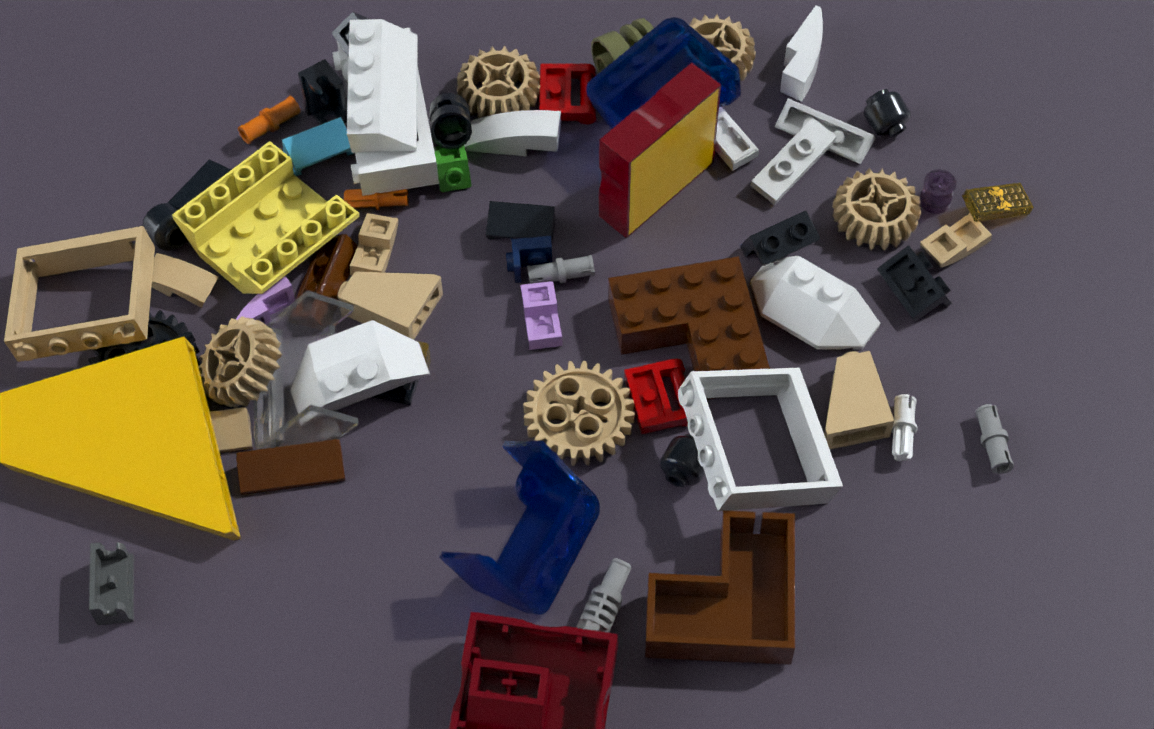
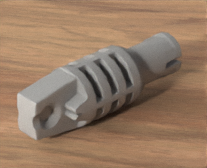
(605, 598)

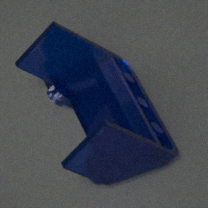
(546, 538)

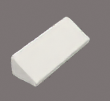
(850, 140)

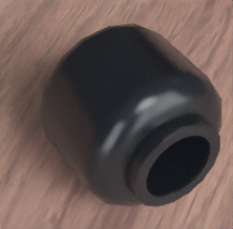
(887, 113)
(162, 227)
(681, 462)

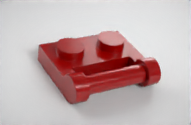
(556, 91)
(650, 396)

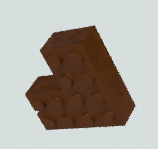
(693, 306)
(736, 615)

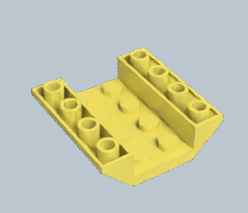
(260, 221)

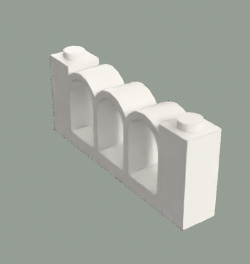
(399, 169)

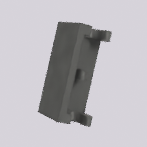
(111, 584)

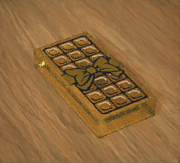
(997, 202)

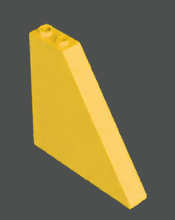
(125, 434)

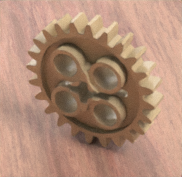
(590, 387)

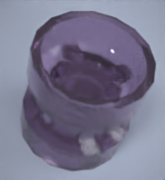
(937, 191)

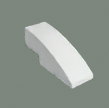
(803, 56)
(515, 132)

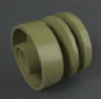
(613, 44)

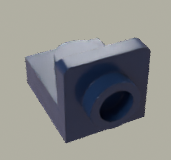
(528, 252)

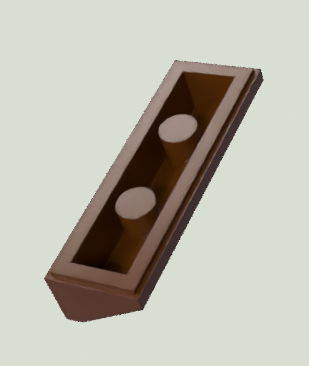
(329, 267)
(290, 466)

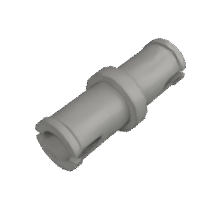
(561, 270)
(994, 439)

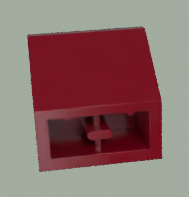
(507, 695)

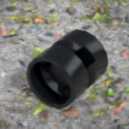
(450, 121)

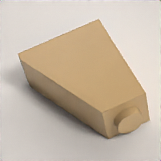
(392, 299)
(856, 403)

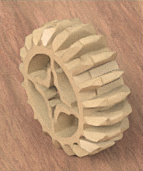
(729, 40)
(498, 76)
(883, 202)
(239, 362)

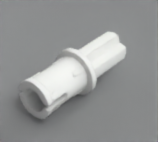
(903, 427)

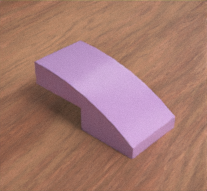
(270, 302)
(541, 315)

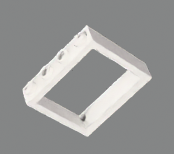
(800, 419)

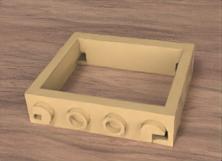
(72, 256)

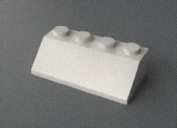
(382, 87)

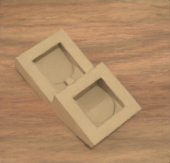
(956, 242)
(375, 244)
(182, 278)

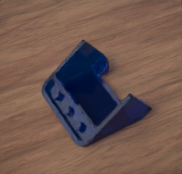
(652, 64)

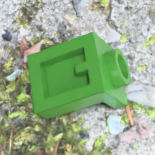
(452, 168)

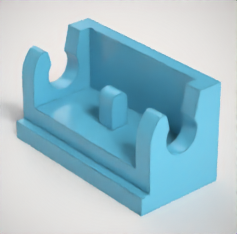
(317, 144)

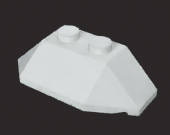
(813, 305)
(356, 366)

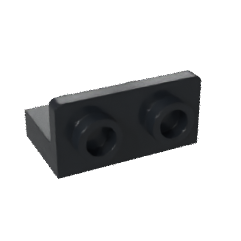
(781, 239)
(913, 284)

